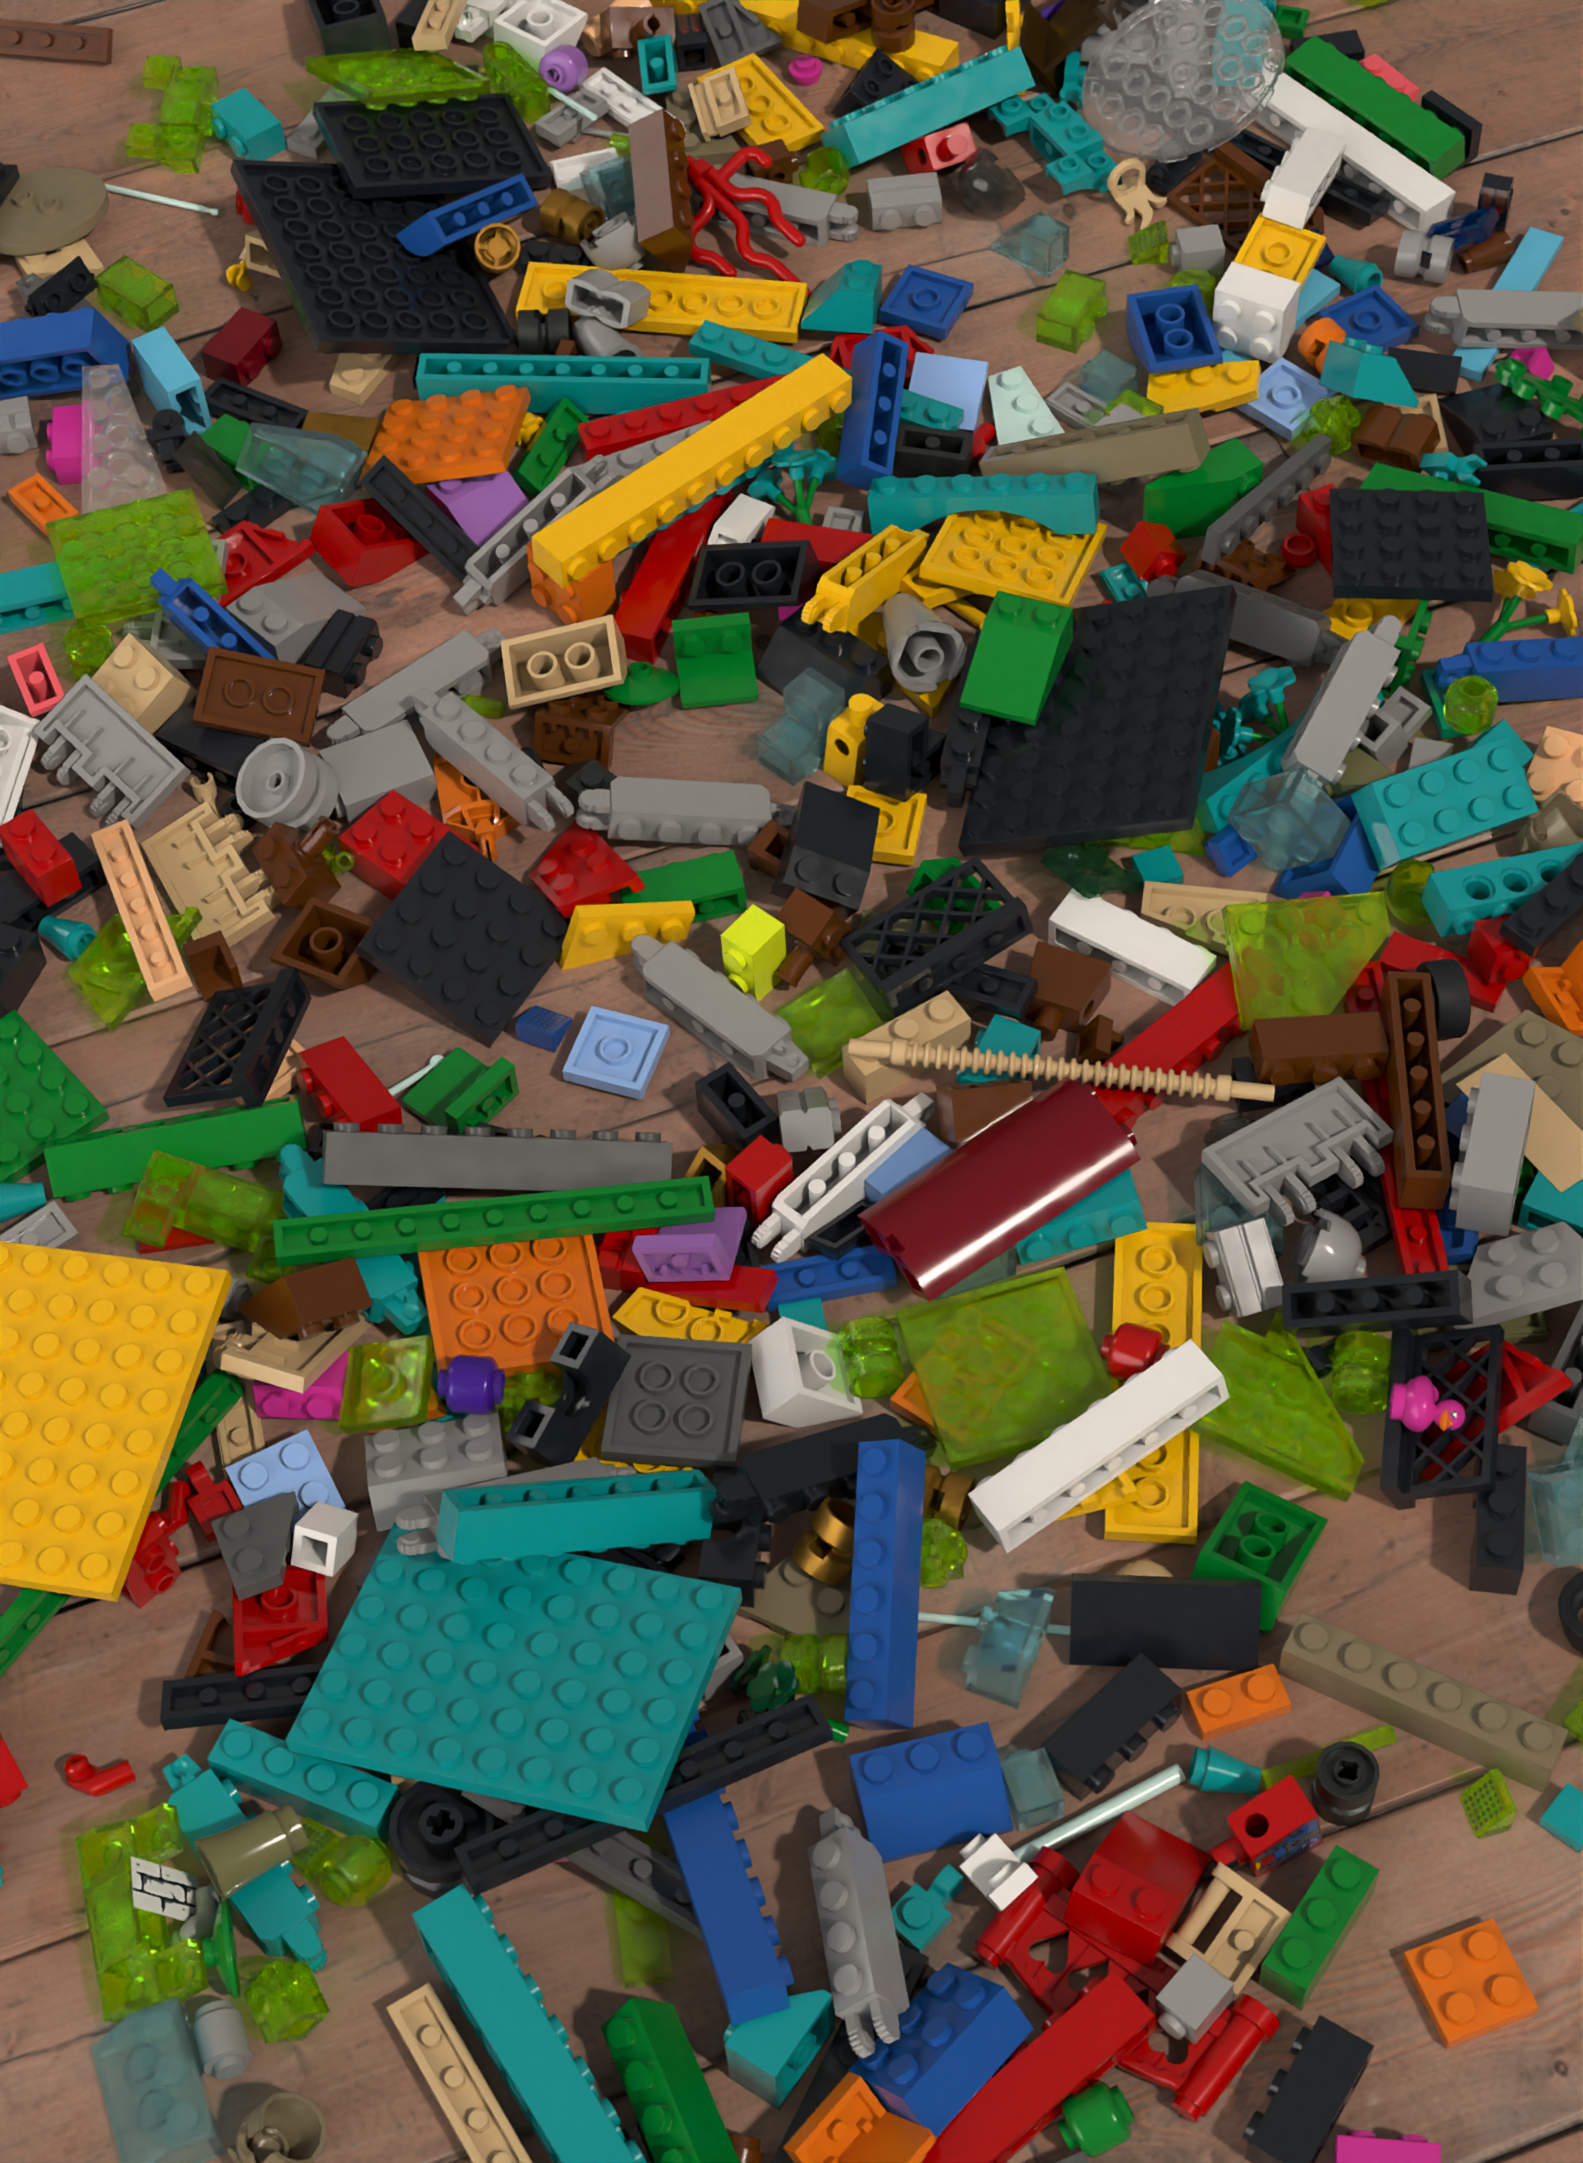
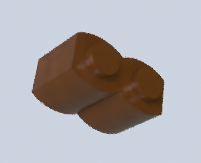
(1394, 438)

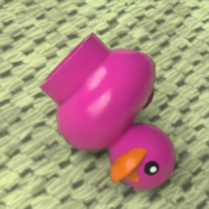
(1417, 1409)

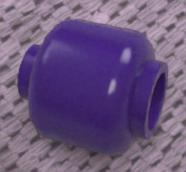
(472, 1384)

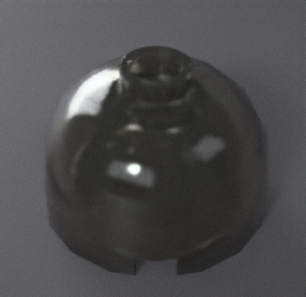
(988, 187)

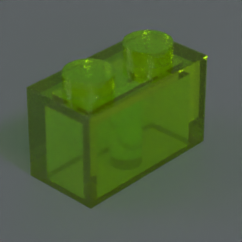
(136, 294)
(1072, 311)

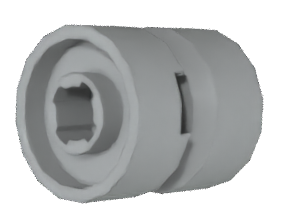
(1411, 256)

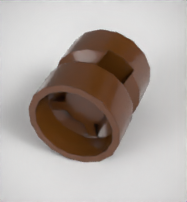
(893, 25)

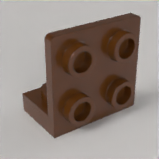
(1249, 566)
(578, 729)

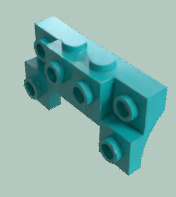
(1061, 138)

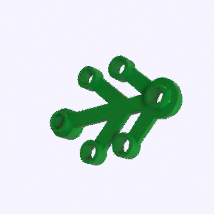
(1551, 394)

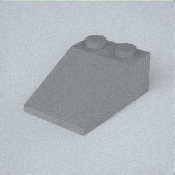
(291, 613)

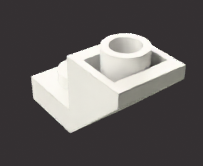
(742, 521)
(995, 1870)

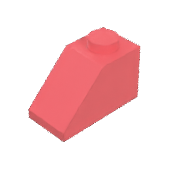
(36, 679)

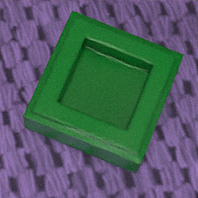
(1292, 21)

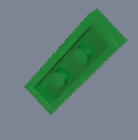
(549, 448)

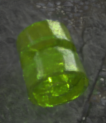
(87, 649)
(871, 1357)
(1361, 1372)
(818, 1661)

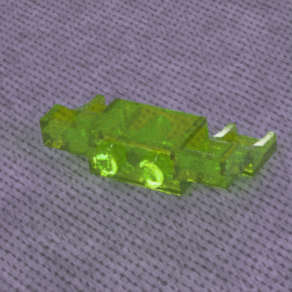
(184, 114)
(209, 1205)
(128, 1943)

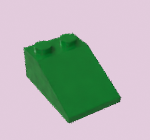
(1200, 497)
(1017, 657)
(1262, 1541)

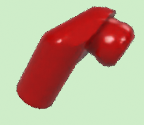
(981, 438)
(177, 1509)
(95, 1780)

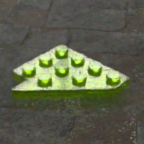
(1301, 952)
(1279, 1410)

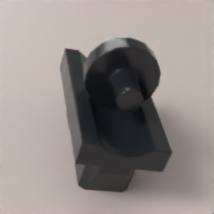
(167, 437)

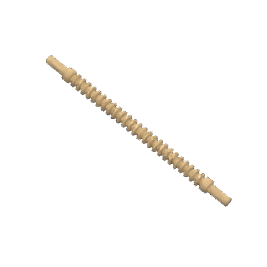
(1221, 1087)

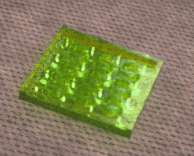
(398, 77)
(116, 550)
(1003, 1365)

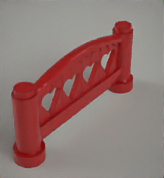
(1039, 1916)

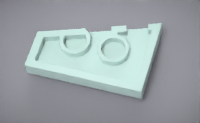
(1019, 408)

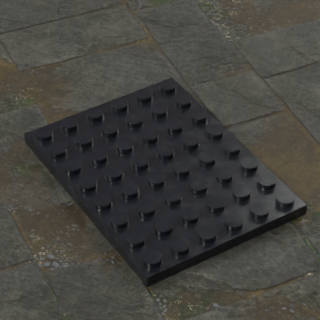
(356, 278)
(1118, 734)

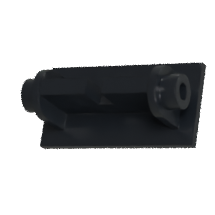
(1170, 174)
(61, 290)

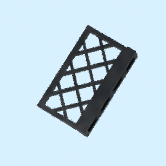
(952, 954)
(260, 1048)
(1402, 1447)

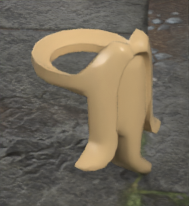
(1133, 194)

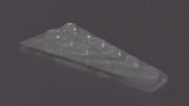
(115, 449)

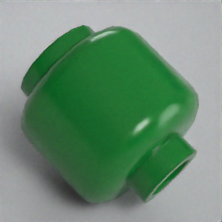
(1096, 2119)

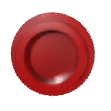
(1298, 550)

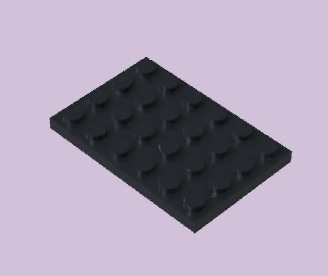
(430, 146)

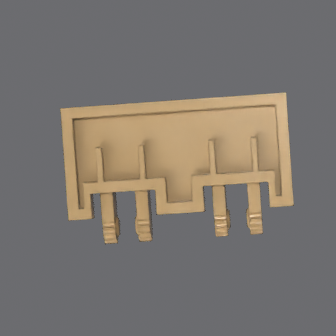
(204, 869)
(286, 1361)

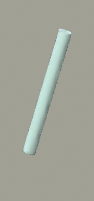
(1103, 1812)

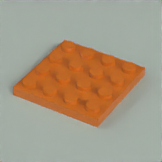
(451, 434)
(512, 1299)

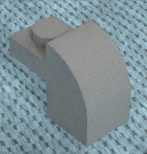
(1393, 726)

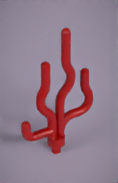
(713, 187)

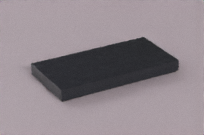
(1167, 1620)

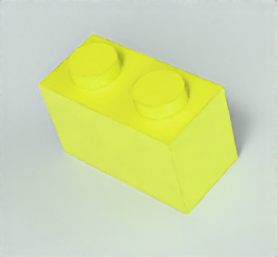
(753, 952)

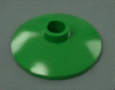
(644, 685)
(220, 1949)

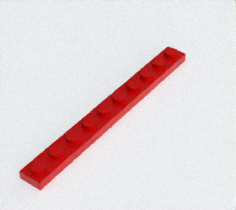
(1413, 1229)

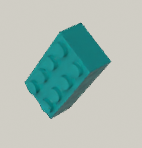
(1444, 802)

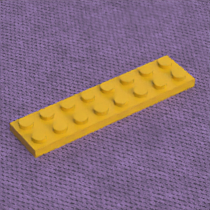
(684, 301)
(1160, 1289)

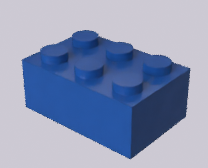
(946, 2048)

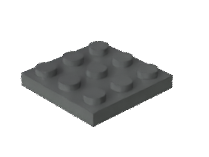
(678, 1402)

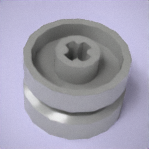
(286, 785)

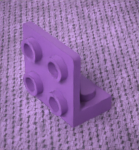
(692, 1250)

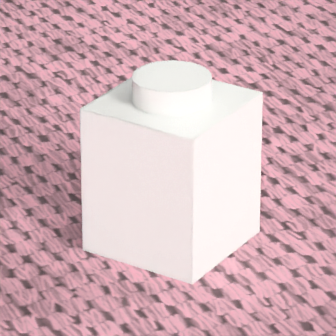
(324, 1539)

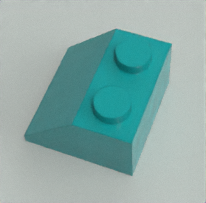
(846, 300)
(1366, 373)
(778, 2048)

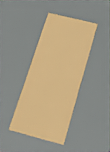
(1553, 1138)

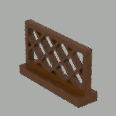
(1244, 175)

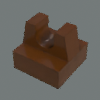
(1097, 1040)

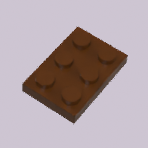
(259, 696)

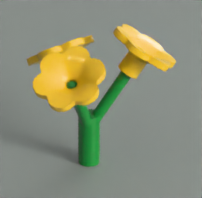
(1522, 582)

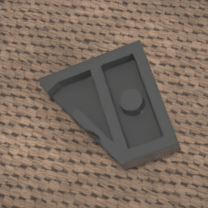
(736, 31)
(257, 1543)

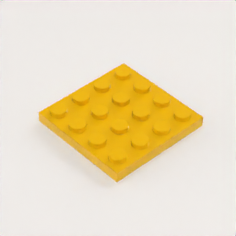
(1011, 555)

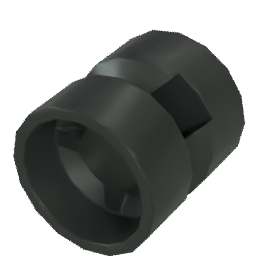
(544, 331)
(1345, 1783)

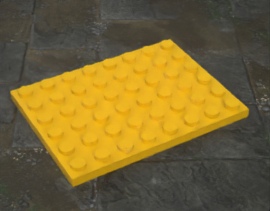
(91, 1405)

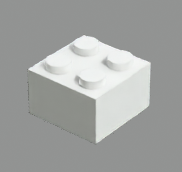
(1255, 312)

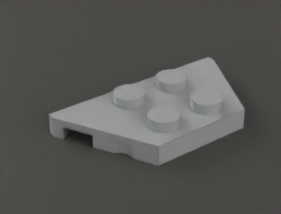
(1526, 1274)

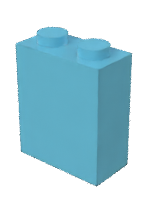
(171, 379)

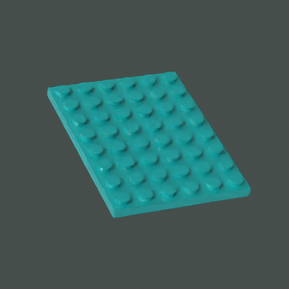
(520, 1678)

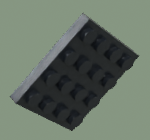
(1409, 545)
(467, 939)

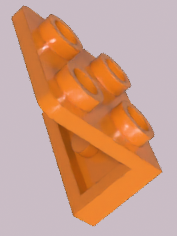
(1560, 991)
(857, 2129)

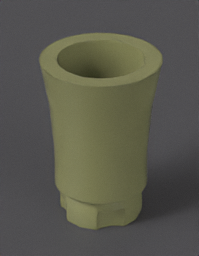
(250, 1849)

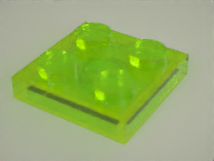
(827, 1020)
(387, 1384)

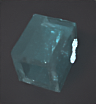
(1108, 377)
(1032, 1788)

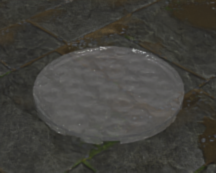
(1182, 77)

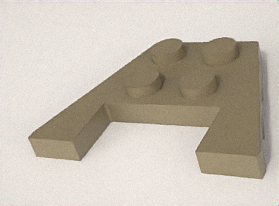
(1541, 1050)

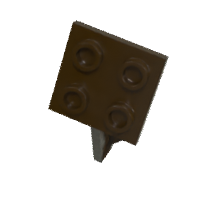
(1049, 43)

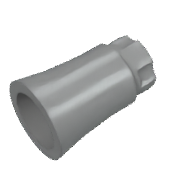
(599, 339)

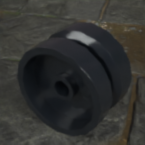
(427, 1828)

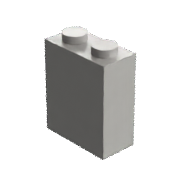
(377, 764)

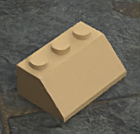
(564, 661)

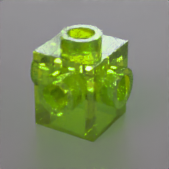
(1335, 419)
(526, 1385)
(941, 1554)
(286, 2002)

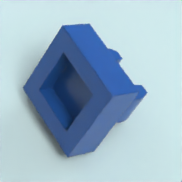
(1229, 851)

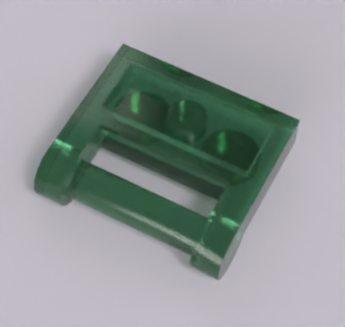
(1091, 870)

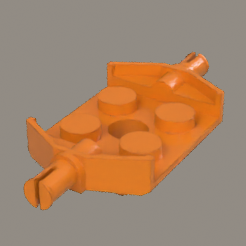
(469, 809)

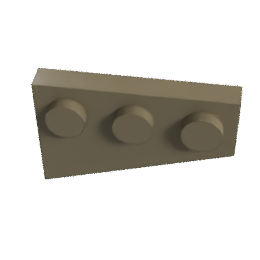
(716, 151)
(800, 1603)

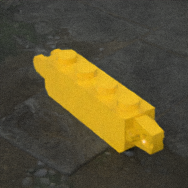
(865, 579)

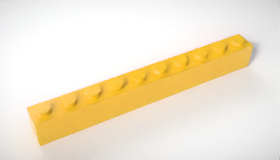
(925, 59)
(691, 470)

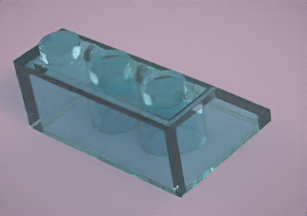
(157, 2089)

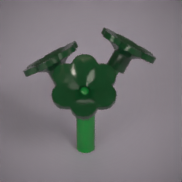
(771, 1687)

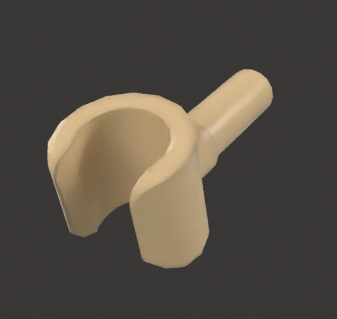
(206, 791)

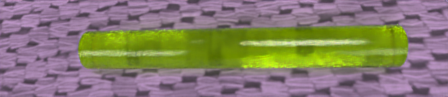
(1307, 1763)

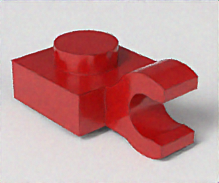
(210, 1500)

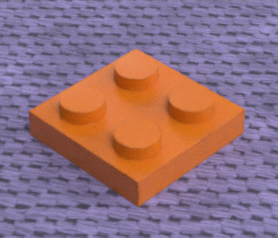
(1470, 1983)

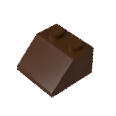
(325, 943)
(310, 1301)

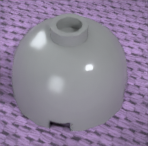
(616, 244)
(1327, 1251)

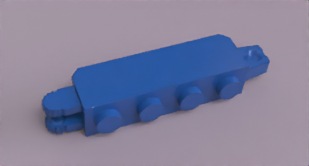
(202, 617)
(1520, 667)

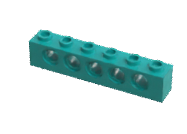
(1491, 888)

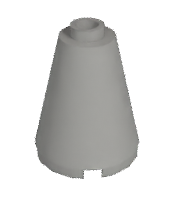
(920, 644)

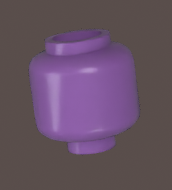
(564, 68)

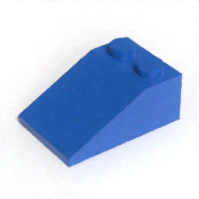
(1171, 329)

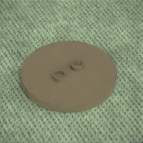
(51, 210)

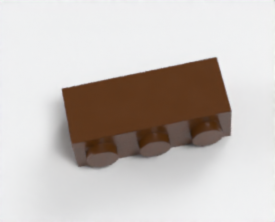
(1318, 1048)

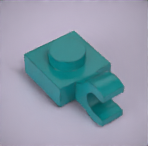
(1073, 79)
(1452, 468)
(922, 1914)

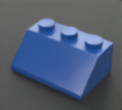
(1346, 873)
(931, 1792)

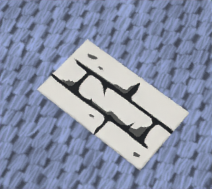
(163, 1889)

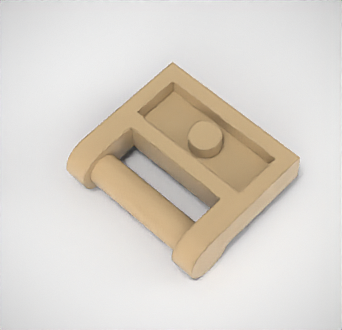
(1243, 1937)

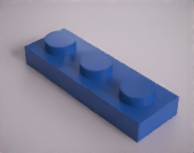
(820, 1276)

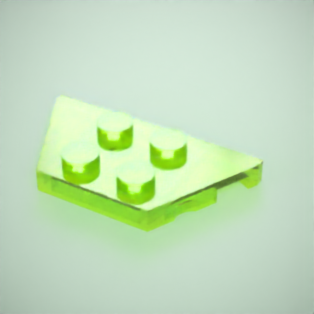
(110, 971)

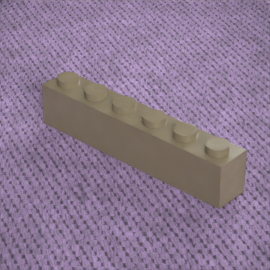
(1111, 451)
(1422, 1702)

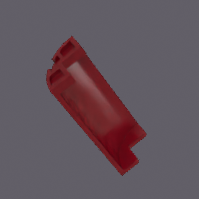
(1000, 1187)

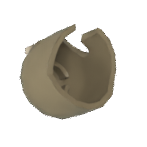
(1554, 825)
(281, 2131)

